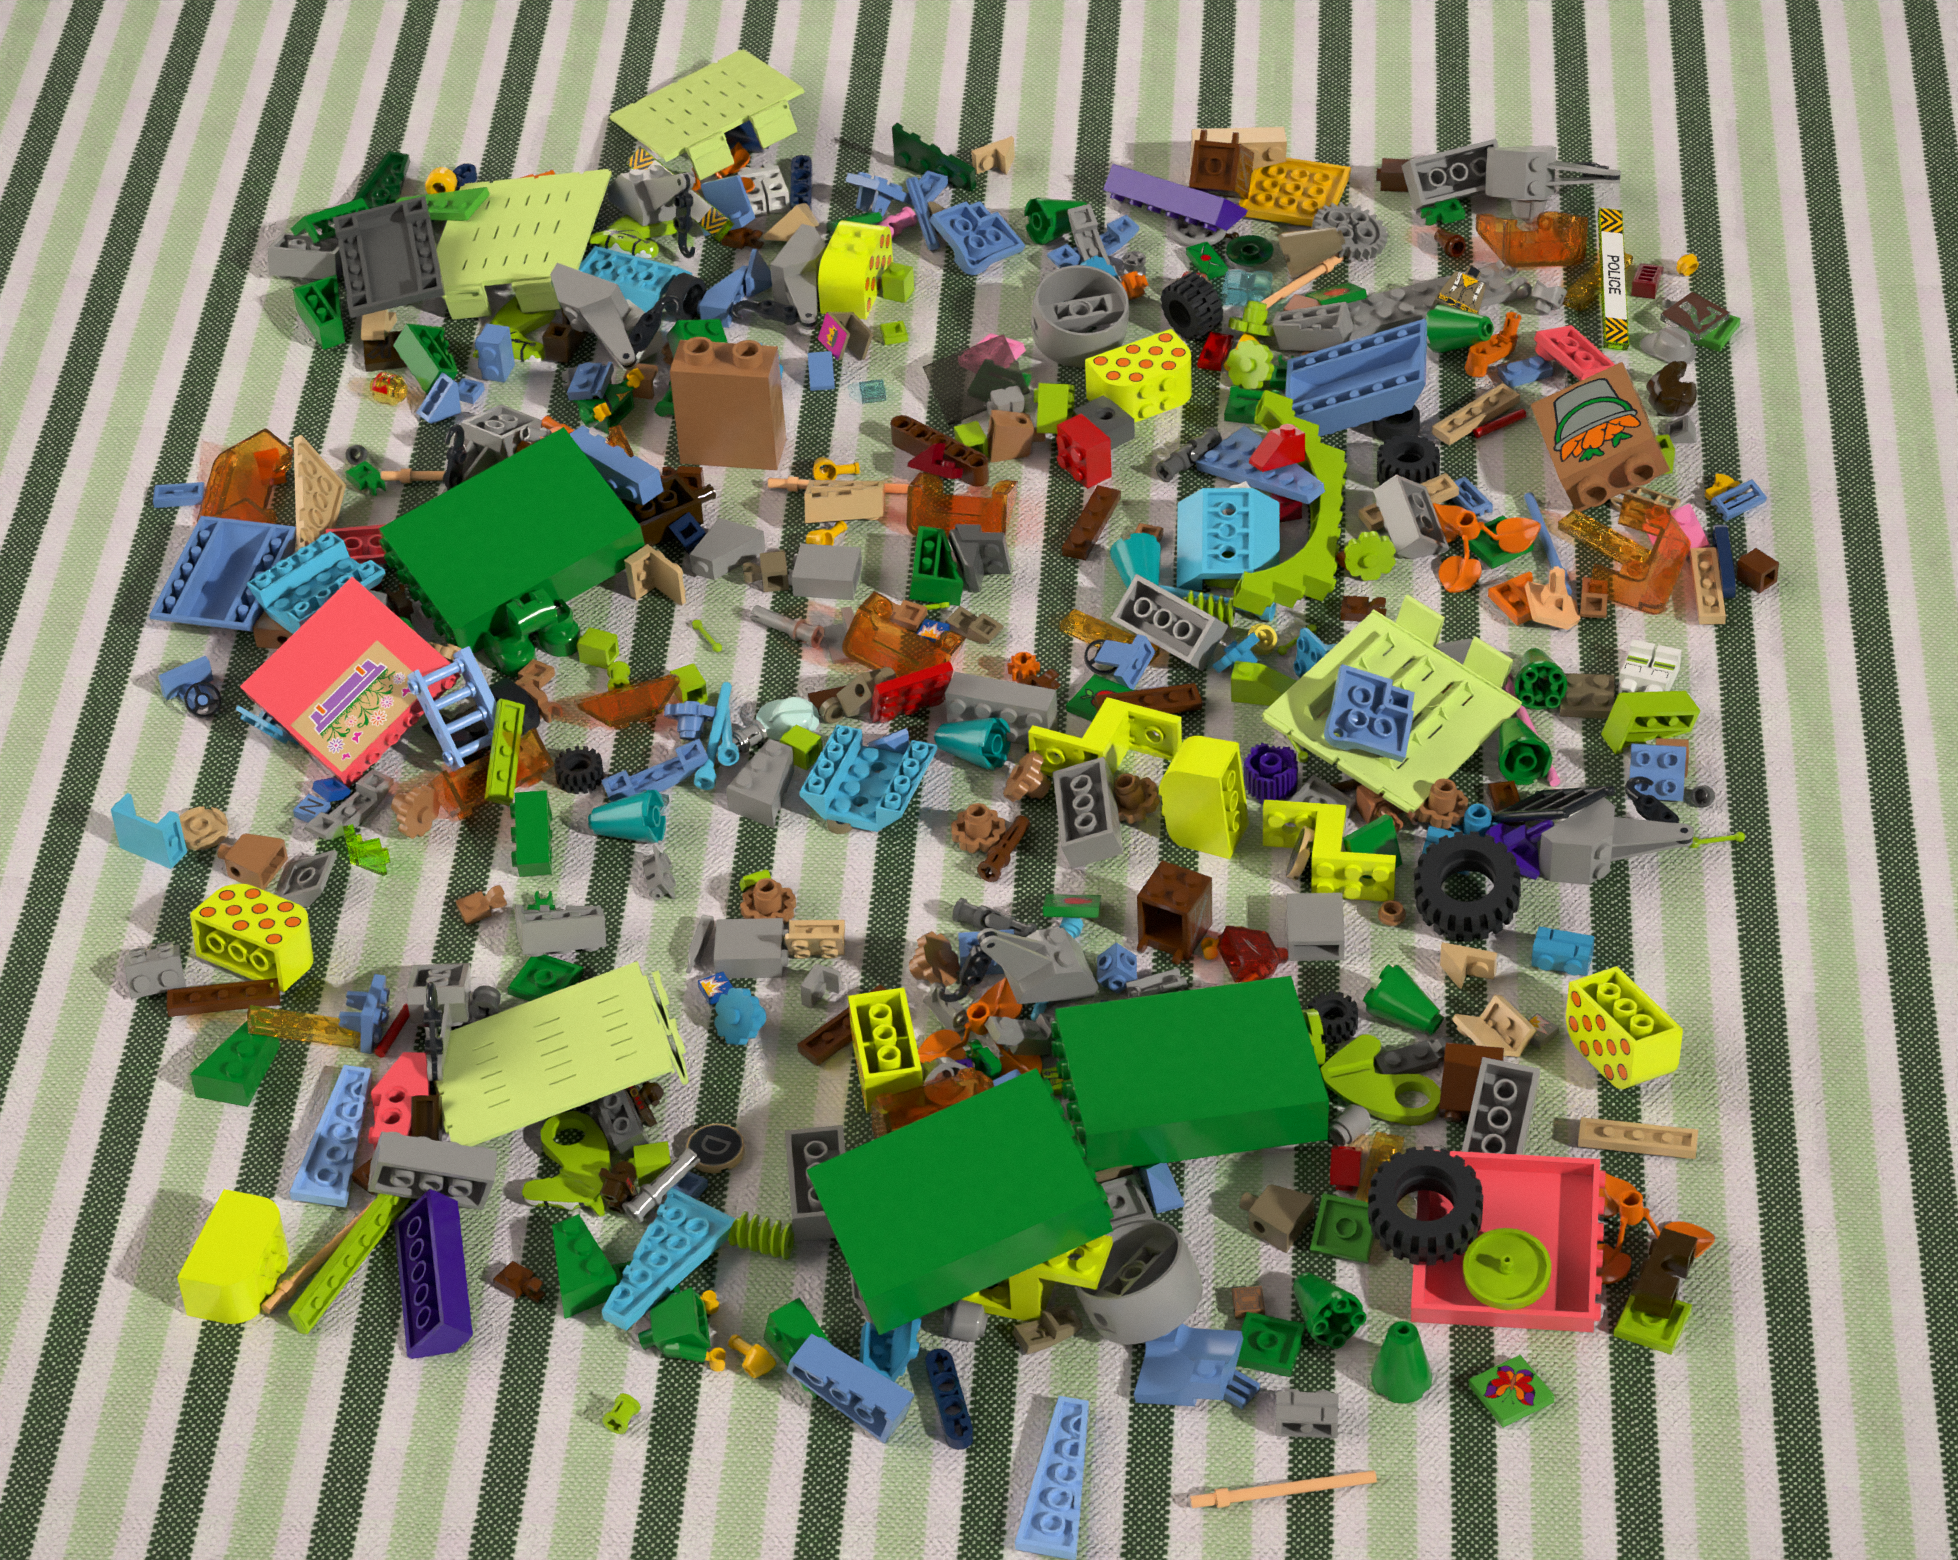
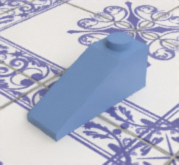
(722, 297)

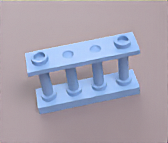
(475, 687)

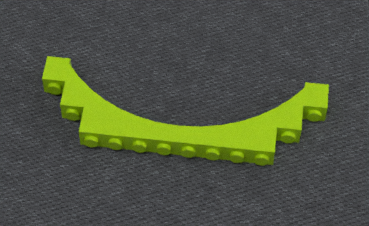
(1314, 565)

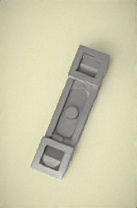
(1086, 234)
(368, 795)

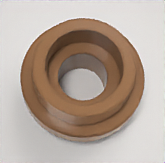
(1392, 913)

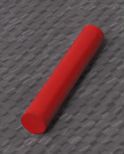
(1499, 423)
(393, 1032)

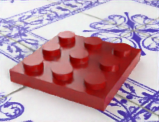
(910, 692)

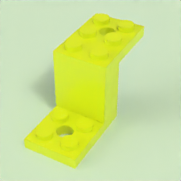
(1111, 734)
(1331, 866)
(1029, 1292)

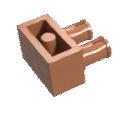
(1373, 806)

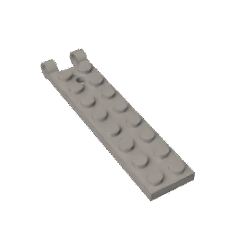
(1413, 302)

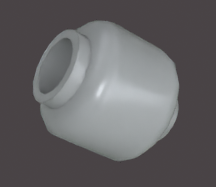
(965, 1320)

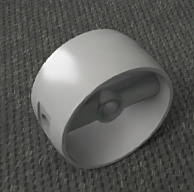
(1095, 301)
(1145, 1284)

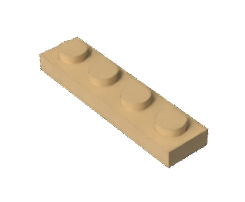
(1475, 414)
(1439, 489)
(1707, 586)
(1638, 1138)

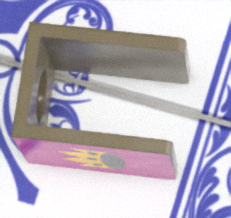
(850, 333)

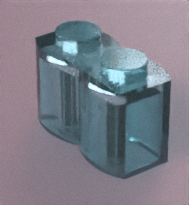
(1243, 287)

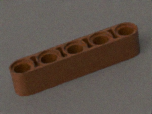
(916, 437)

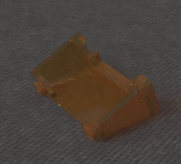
(1557, 240)
(932, 508)
(882, 643)

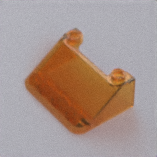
(245, 477)

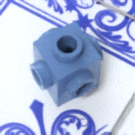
(1116, 968)

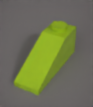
(1257, 684)

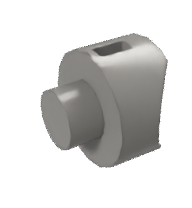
(1547, 297)

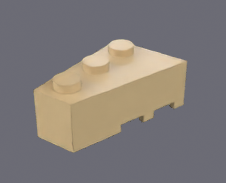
(844, 500)

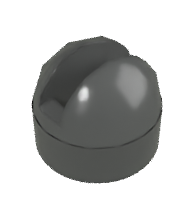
(353, 451)
(1699, 794)

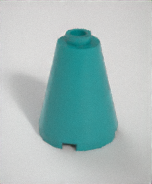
(1137, 556)
(976, 741)
(631, 818)

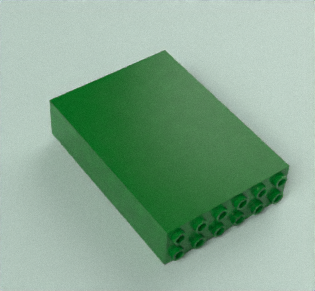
(510, 532)
(1190, 1074)
(961, 1200)

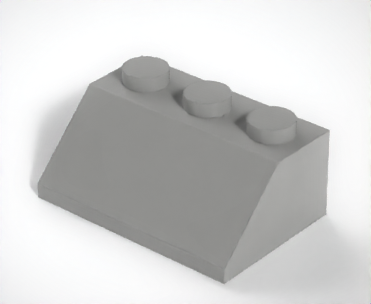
(303, 258)
(1410, 518)

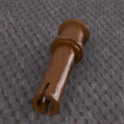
(999, 856)

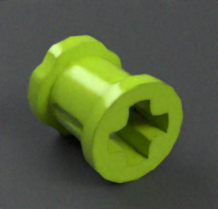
(618, 674)
(621, 1413)

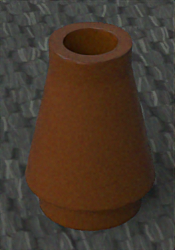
(1451, 243)

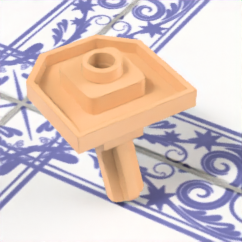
(1551, 602)

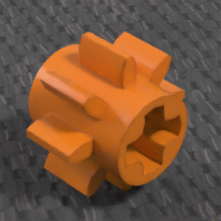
(1134, 284)
(1023, 666)

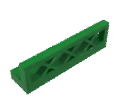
(324, 218)

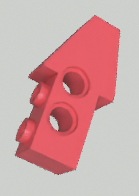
(394, 1092)

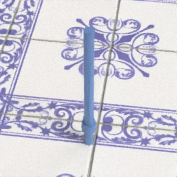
(1545, 536)

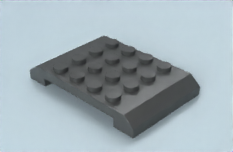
(389, 256)

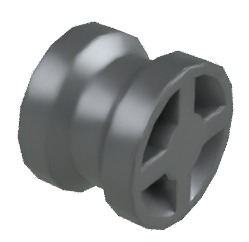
(1134, 262)
(485, 1002)

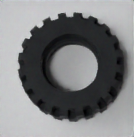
(1467, 854)
(1425, 1239)

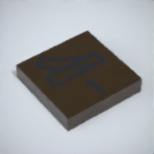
(382, 354)

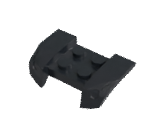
(502, 690)

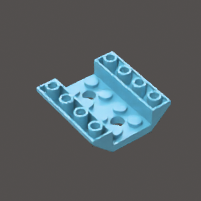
(638, 278)
(1207, 533)
(308, 579)
(847, 778)

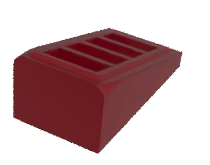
(1646, 281)

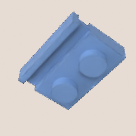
(590, 381)

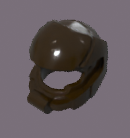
(1670, 395)

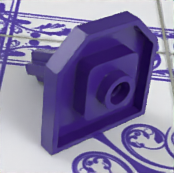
(1522, 844)

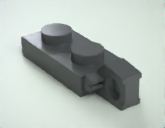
(1413, 1058)

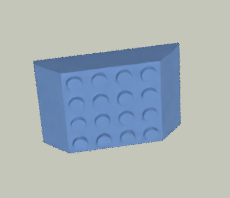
(1359, 378)
(214, 571)

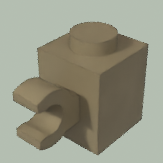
(771, 572)

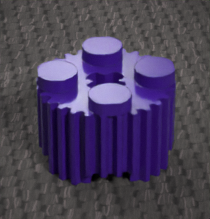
(1271, 772)

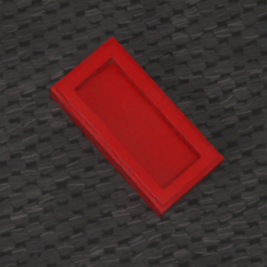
(1215, 351)

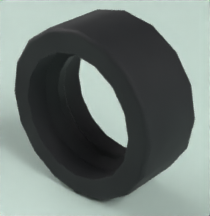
(695, 290)
(1386, 430)

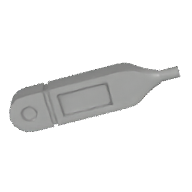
(700, 941)

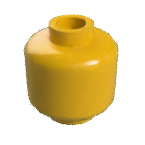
(440, 181)

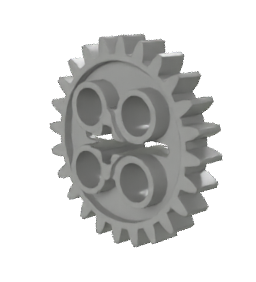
(1360, 230)

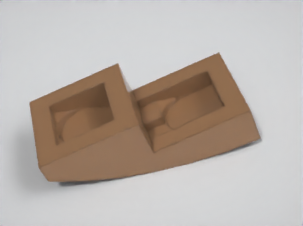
(1592, 604)

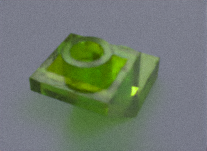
(366, 853)

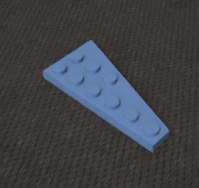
(1231, 462)

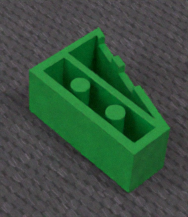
(321, 310)
(425, 353)
(532, 833)
(789, 1329)

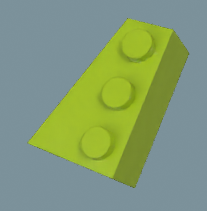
(1054, 405)
(1647, 716)

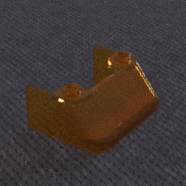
(1651, 583)
(466, 786)
(903, 1108)

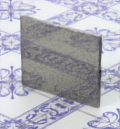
(966, 378)

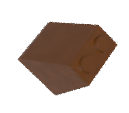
(1460, 1078)

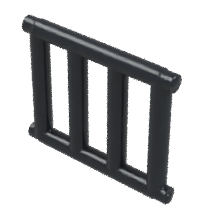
(1552, 804)

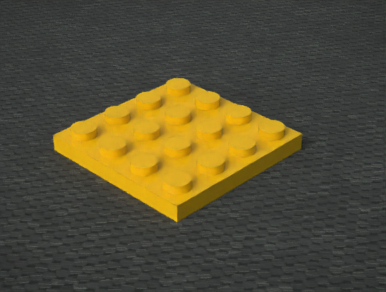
(1294, 190)

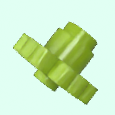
(1253, 320)
(1250, 364)
(1369, 555)

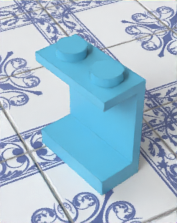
(156, 842)

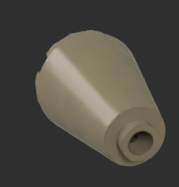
(1309, 248)

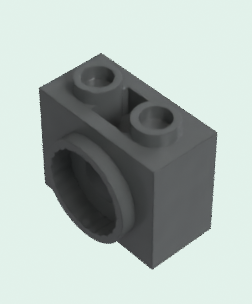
(1109, 419)
(621, 1123)

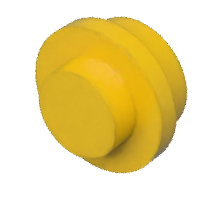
(1687, 264)

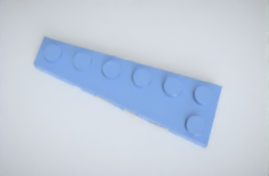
(332, 1154)
(1055, 1497)

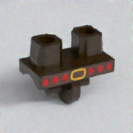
(645, 1096)
(618, 1185)

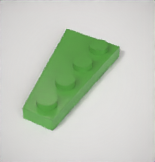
(455, 204)

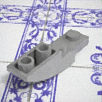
(1023, 1036)

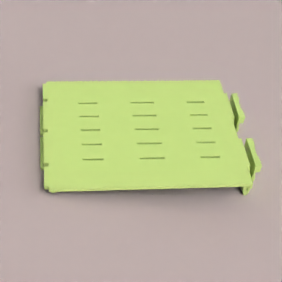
(733, 84)
(474, 243)
(1427, 759)
(557, 1054)

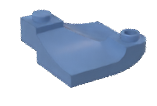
(976, 236)
(1369, 714)
(1188, 1366)

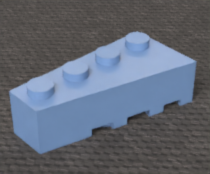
(626, 476)
(851, 1387)

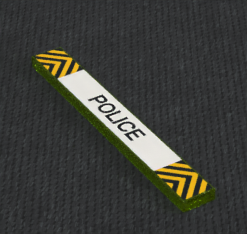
(701, 211)
(1613, 279)

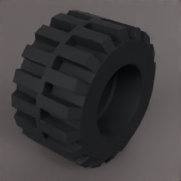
(1191, 306)
(1409, 458)

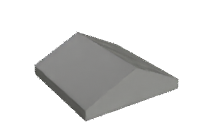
(307, 878)

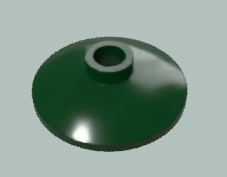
(1249, 250)

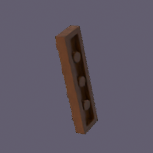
(1091, 522)
(1164, 699)
(222, 997)
(829, 1037)

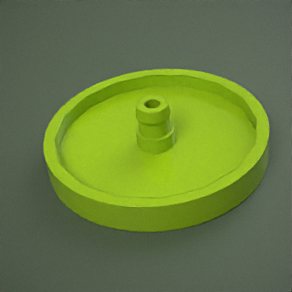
(1507, 1268)

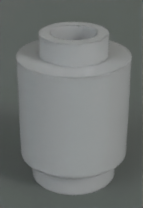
(1349, 1125)

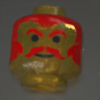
(388, 388)

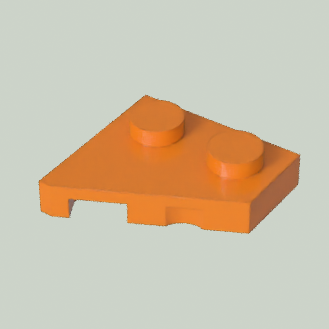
(1512, 598)

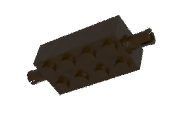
(668, 507)

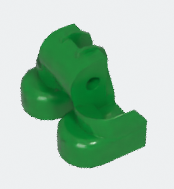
(556, 633)

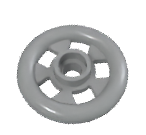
(1200, 233)

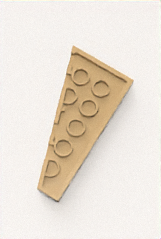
(317, 493)

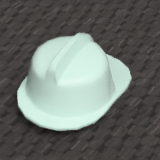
(784, 714)

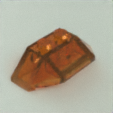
(631, 702)

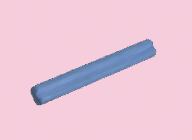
(922, 213)

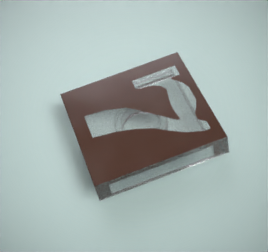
(1695, 315)

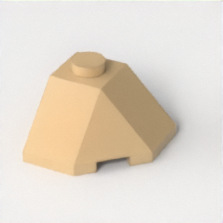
(791, 222)

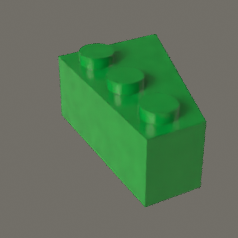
(934, 570)
(235, 1068)
(582, 1267)

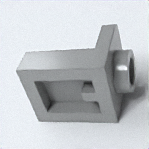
(817, 981)

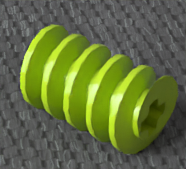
(1219, 609)
(762, 1236)

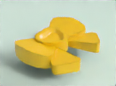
(1721, 485)

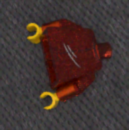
(1246, 952)

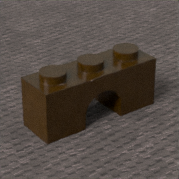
(561, 340)
(1657, 1289)

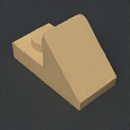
(993, 155)
(377, 325)
(1463, 961)

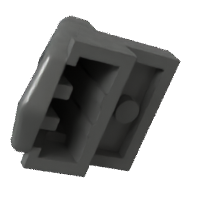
(979, 553)

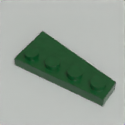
(920, 157)
(386, 181)

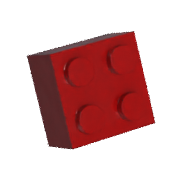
(1084, 451)

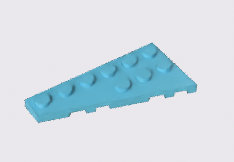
(667, 1253)

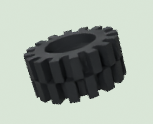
(580, 780)
(1336, 1006)

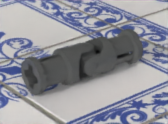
(1188, 454)
(986, 917)

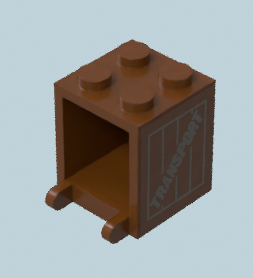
(1221, 167)
(1174, 911)

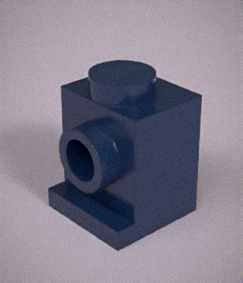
(691, 535)

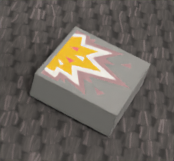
(1545, 1030)

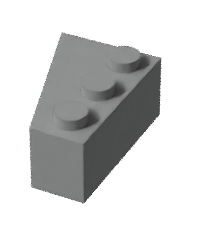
(1313, 327)
(762, 784)
(560, 929)

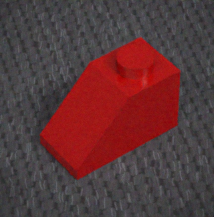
(1279, 448)
(1345, 1167)

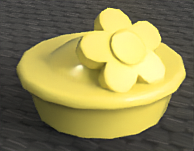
(1266, 636)

